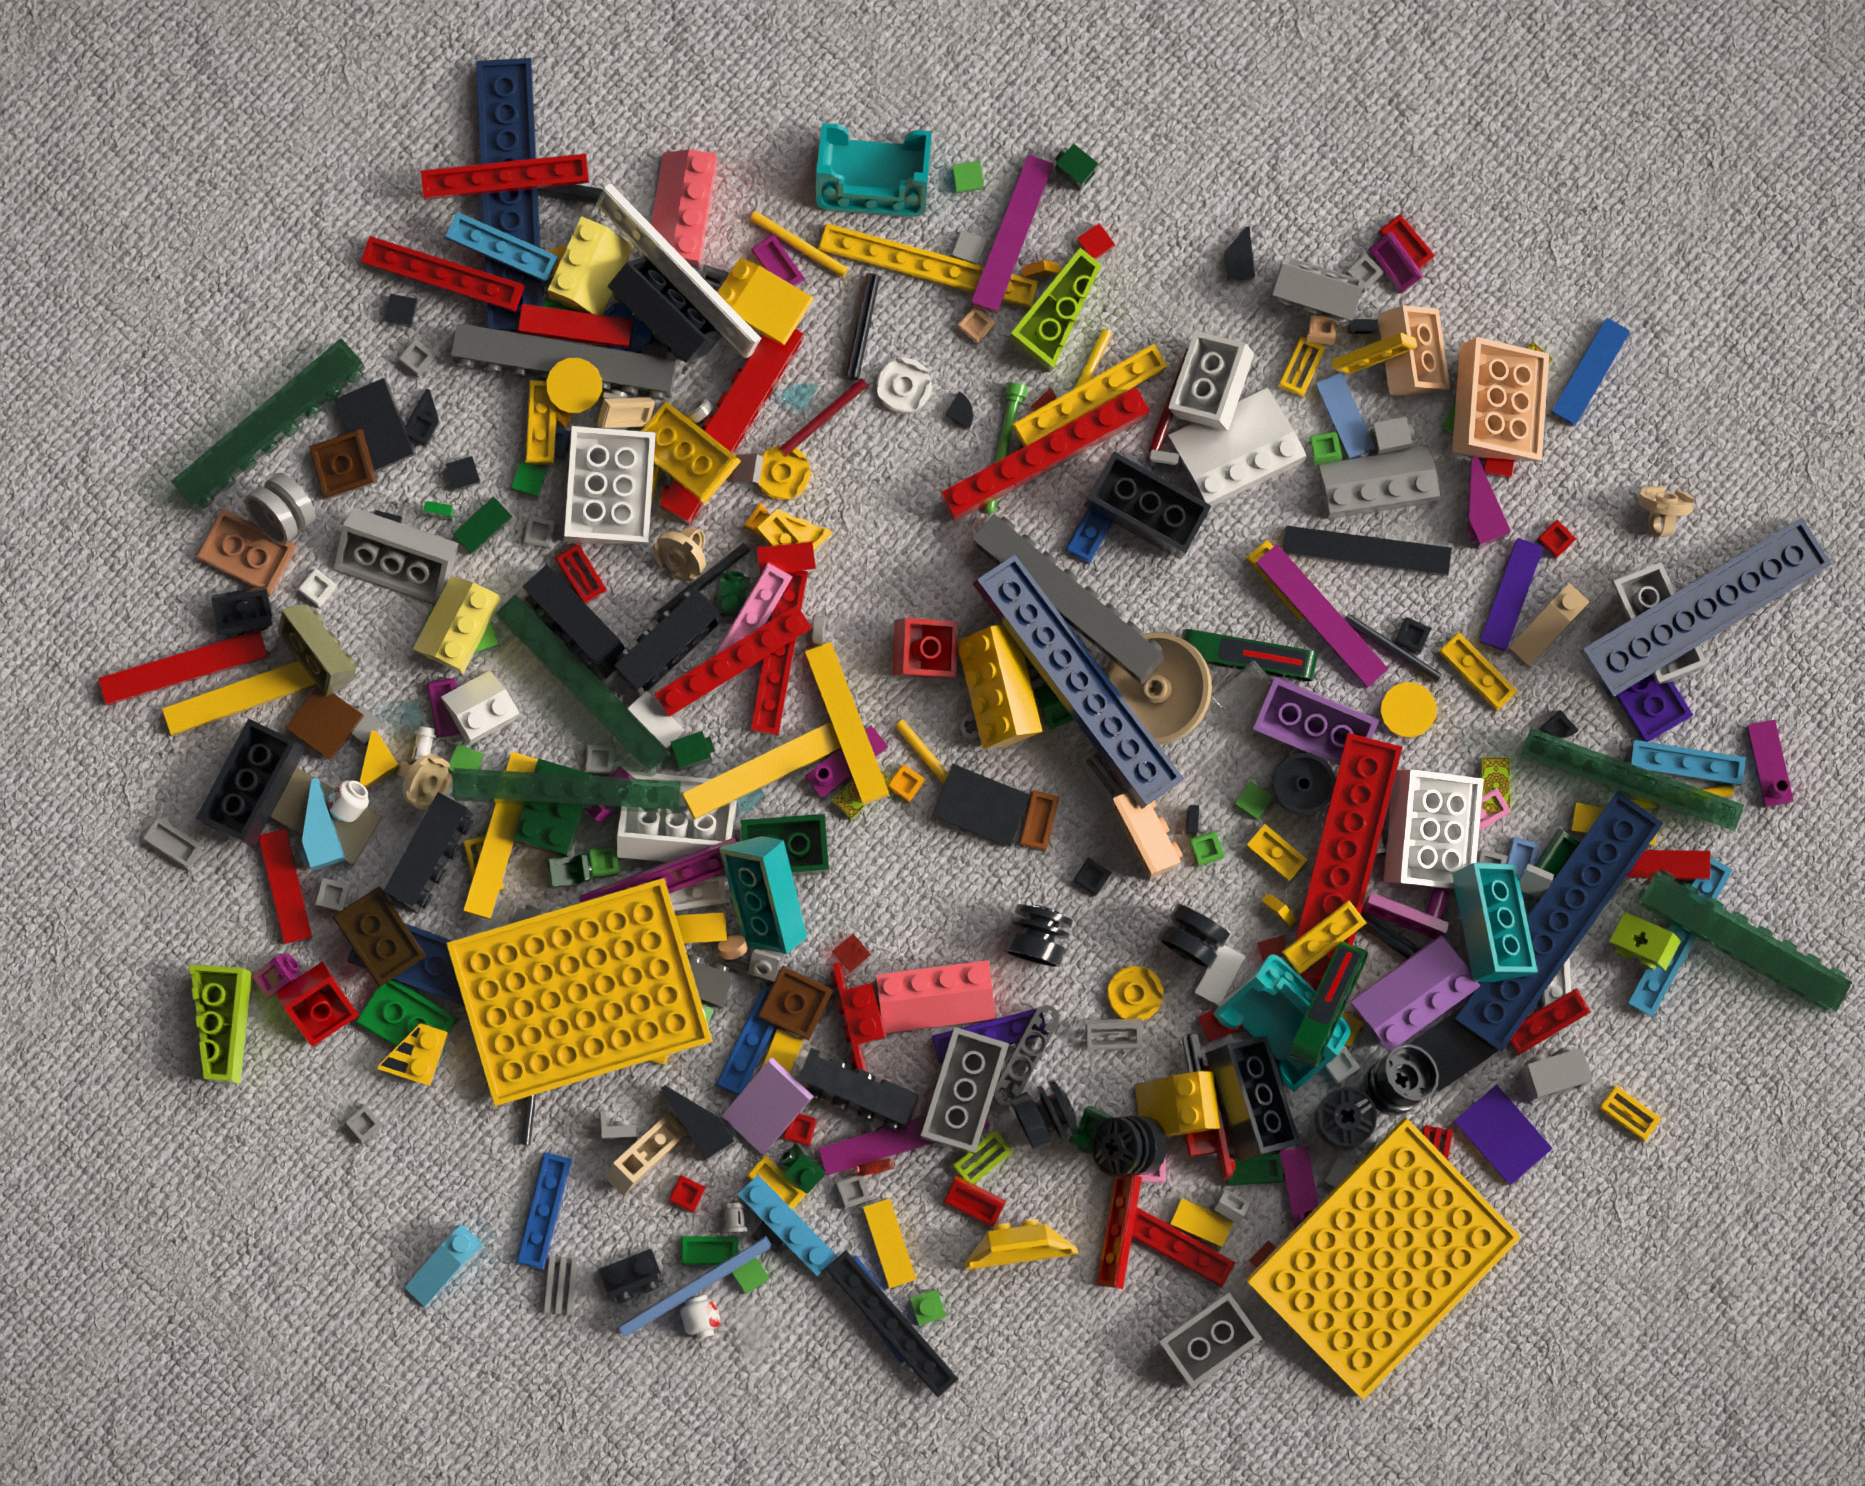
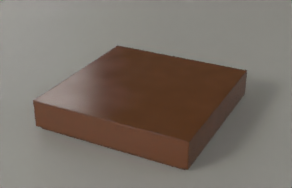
(343, 464)
(325, 722)
(795, 1003)

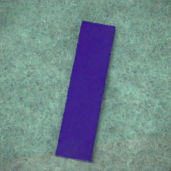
(1511, 594)
(1005, 1029)

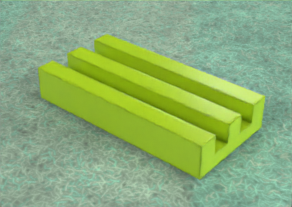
(1001, 1143)

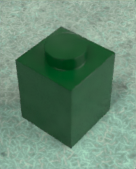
(1076, 166)
(693, 750)

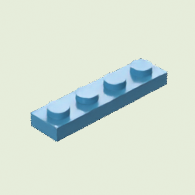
(501, 247)
(1688, 763)
(787, 1225)

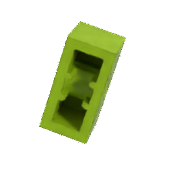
(1659, 942)

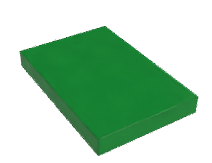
(398, 1010)

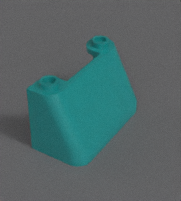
(873, 174)
(1274, 1005)

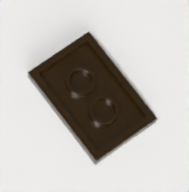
(379, 936)

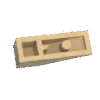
(1549, 624)
(645, 1154)

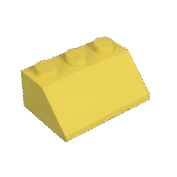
(588, 268)
(457, 623)

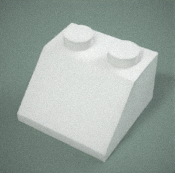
(480, 707)

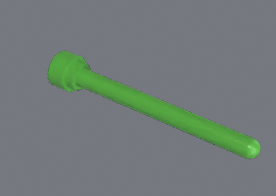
(1015, 394)

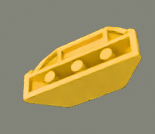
(1019, 1245)

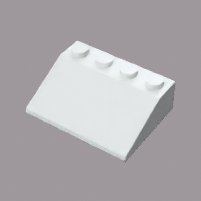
(1250, 452)
(609, 486)
(1432, 827)
(672, 835)

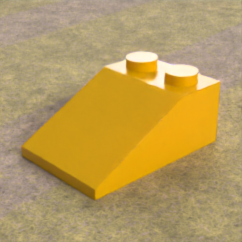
(764, 300)
(1180, 1102)

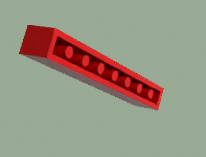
(737, 412)
(1045, 454)

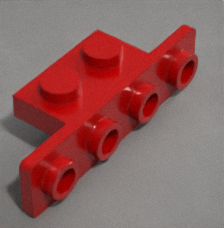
(861, 1015)
(1213, 1142)

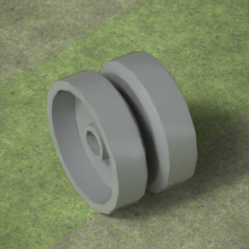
(280, 508)

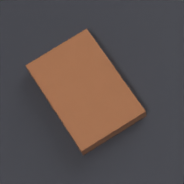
(245, 552)

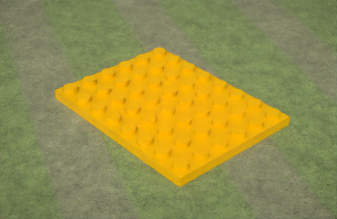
(579, 992)
(1383, 1258)

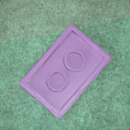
(767, 1106)

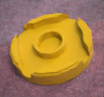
(574, 385)
(783, 476)
(1408, 710)
(1135, 993)

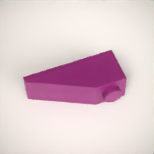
(1484, 516)

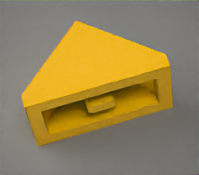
(378, 762)

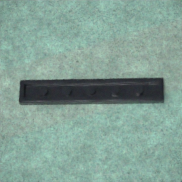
(1367, 550)
(891, 1323)

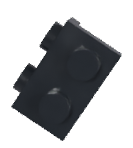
(242, 611)

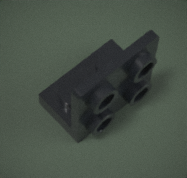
(631, 1275)

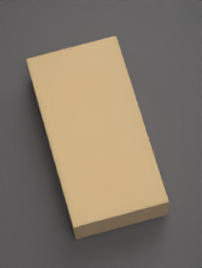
(625, 412)

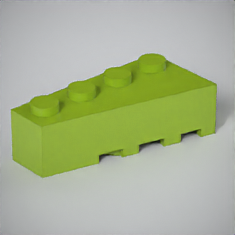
(1052, 317)
(222, 1015)

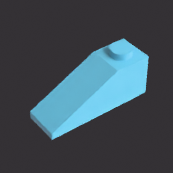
(320, 836)
(444, 1265)

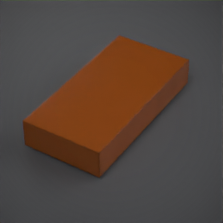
(1039, 820)

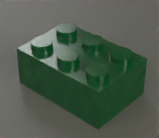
(550, 827)
(803, 838)

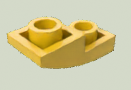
(702, 927)

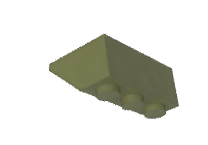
(316, 648)

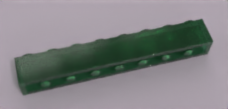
(268, 425)
(583, 685)
(1632, 781)
(567, 791)
(1743, 941)

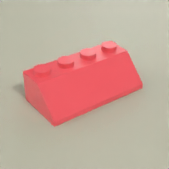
(685, 201)
(936, 997)

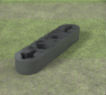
(1028, 1056)

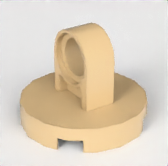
(1665, 507)
(681, 553)
(424, 780)

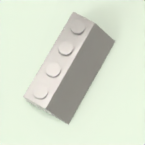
(1379, 483)
(395, 555)
(1643, 591)

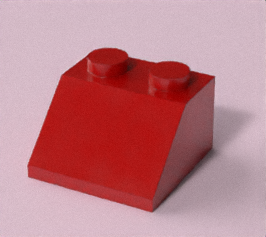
(925, 648)
(317, 1004)

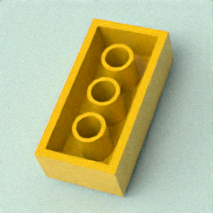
(999, 687)

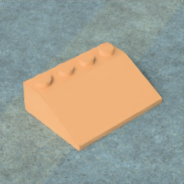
(1500, 401)

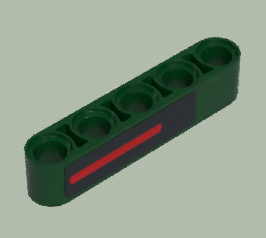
(1240, 652)
(1328, 1003)

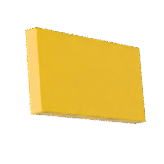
(689, 453)

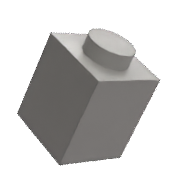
(1392, 435)

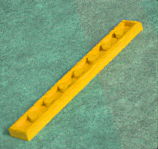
(918, 263)

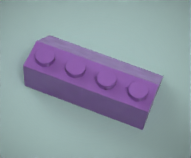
(1311, 720)
(1414, 993)

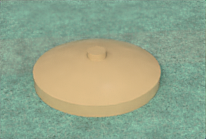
(1175, 693)

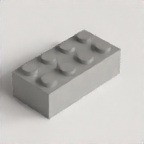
(964, 1090)

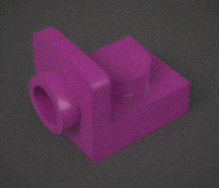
(277, 974)

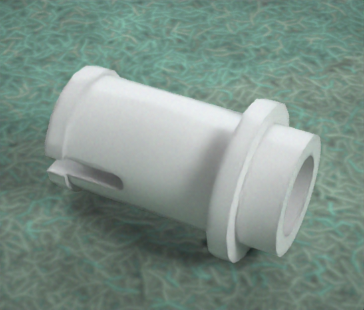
(423, 742)

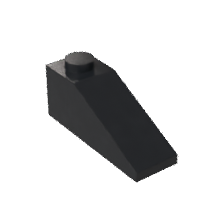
(704, 1127)

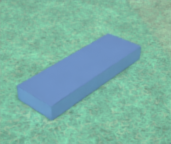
(1345, 416)

